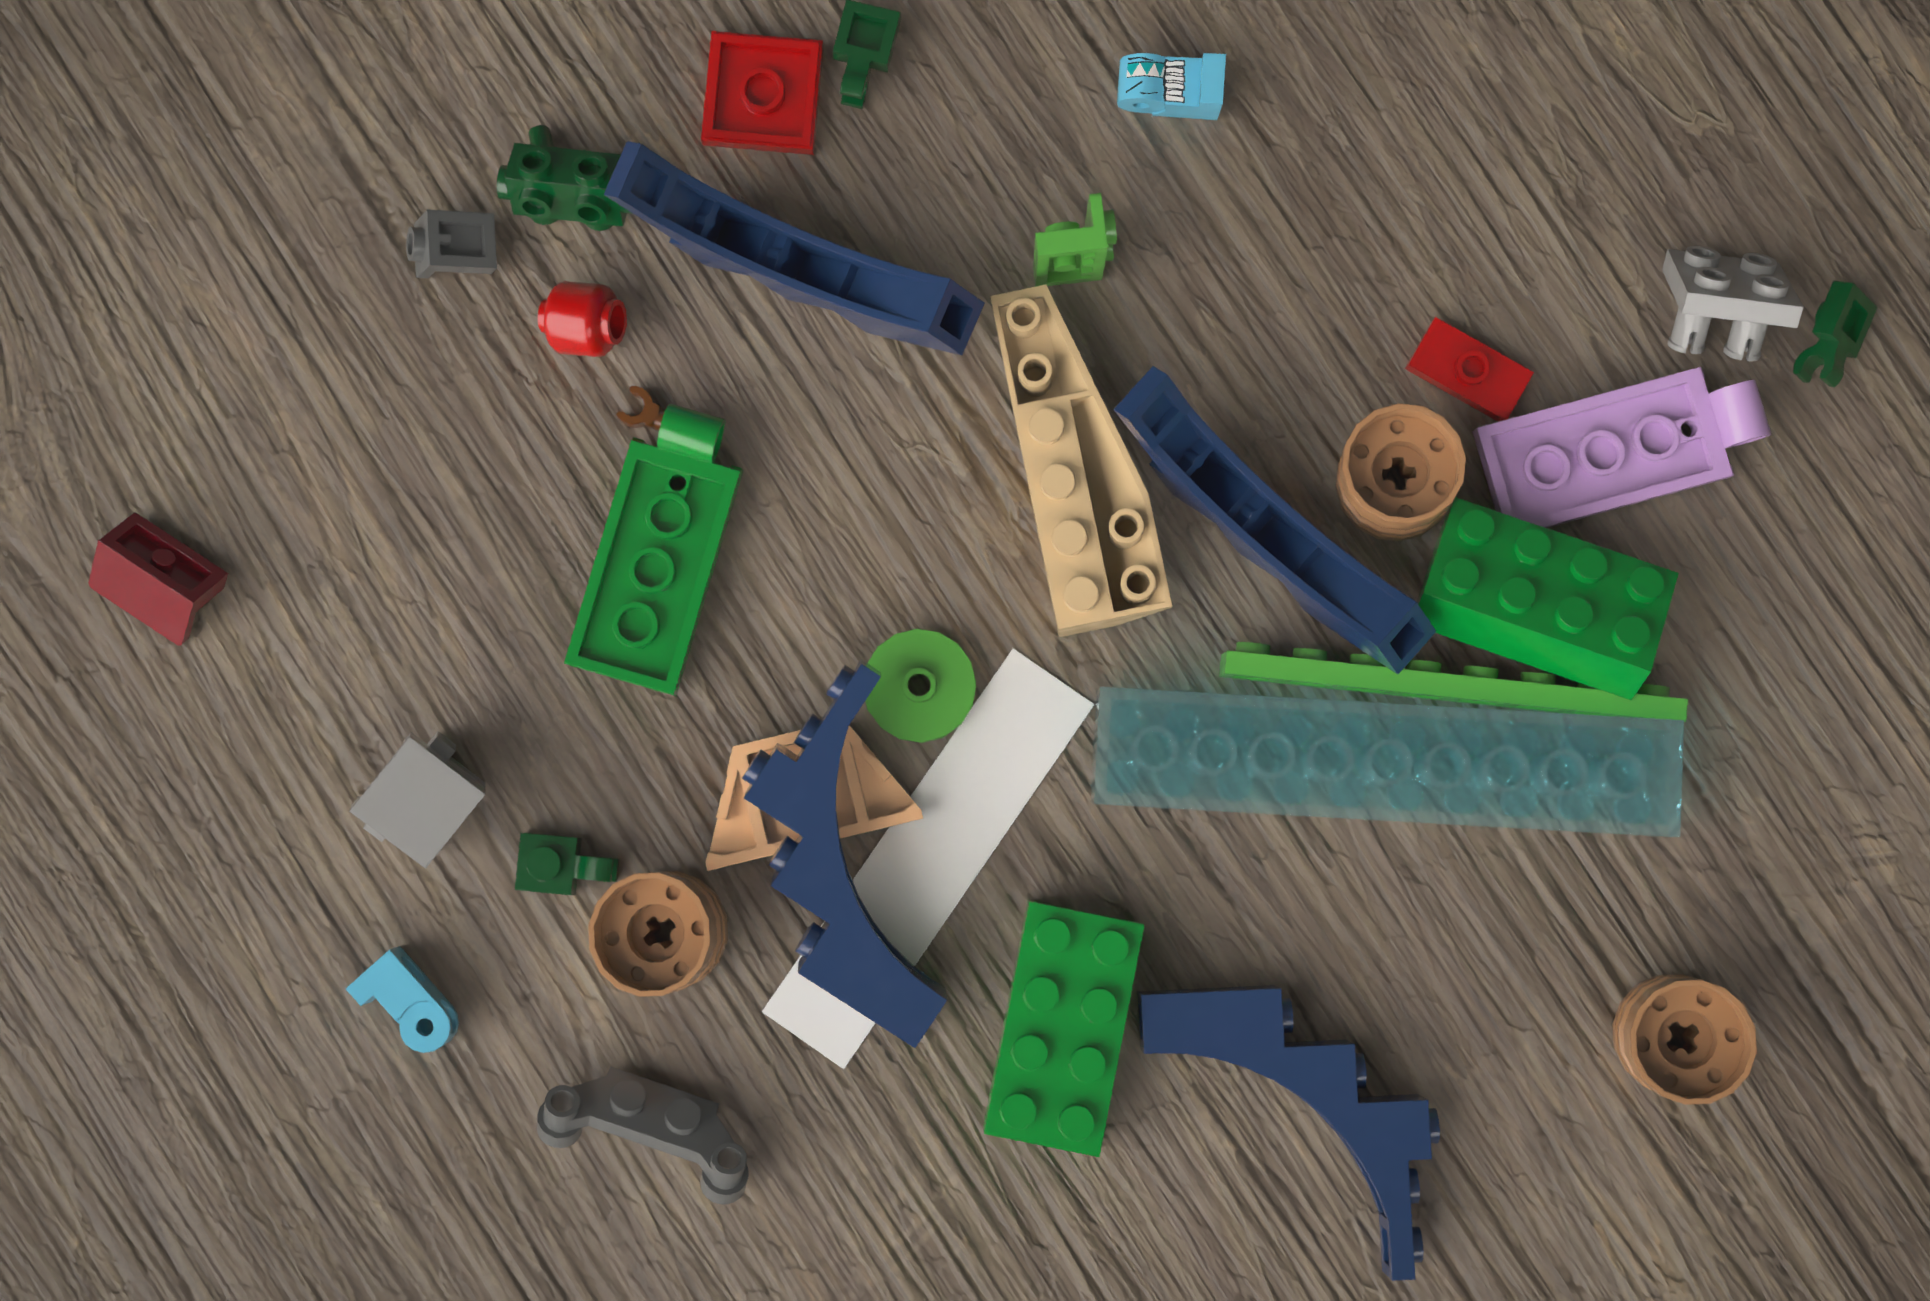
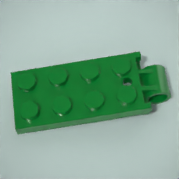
(657, 555)

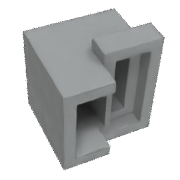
(419, 798)

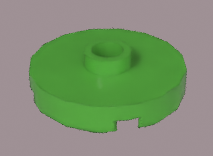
(950, 693)

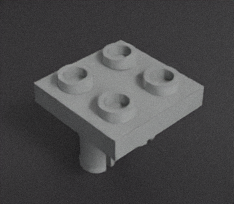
(1743, 289)

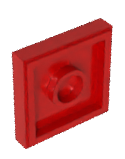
(762, 93)

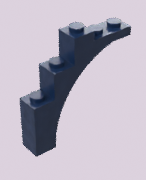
(792, 262)
(1267, 529)
(849, 950)
(1379, 1131)

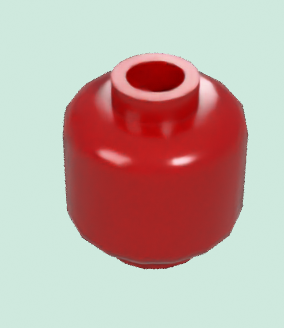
(582, 319)

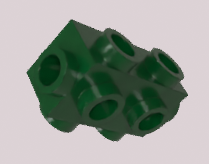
(559, 183)

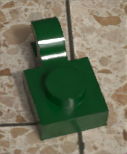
(864, 43)
(1841, 329)
(555, 864)

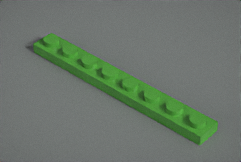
(1426, 681)

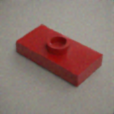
(1469, 370)

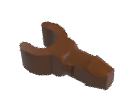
(649, 417)

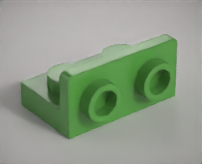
(1074, 253)

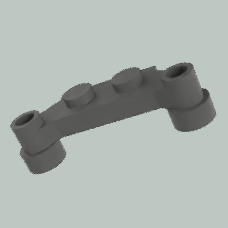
(652, 1117)

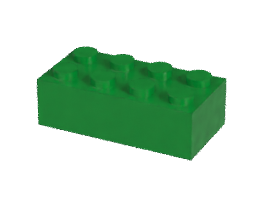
(1546, 599)
(1063, 1028)

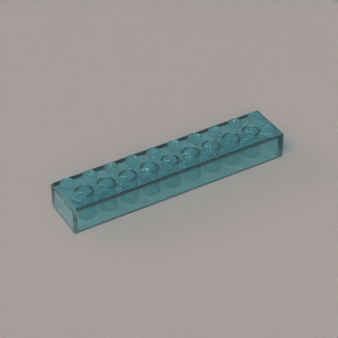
(1387, 762)

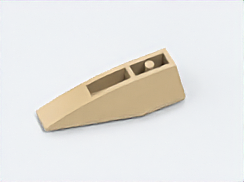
(1080, 478)

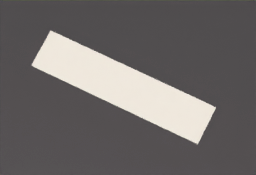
(930, 863)

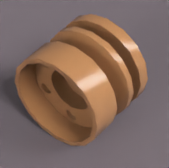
(1421, 449)
(626, 927)
(1717, 1040)

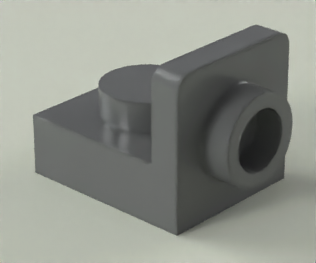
(452, 243)

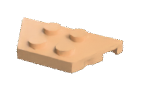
(865, 802)

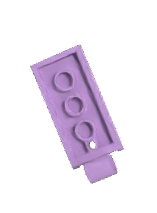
(1617, 447)

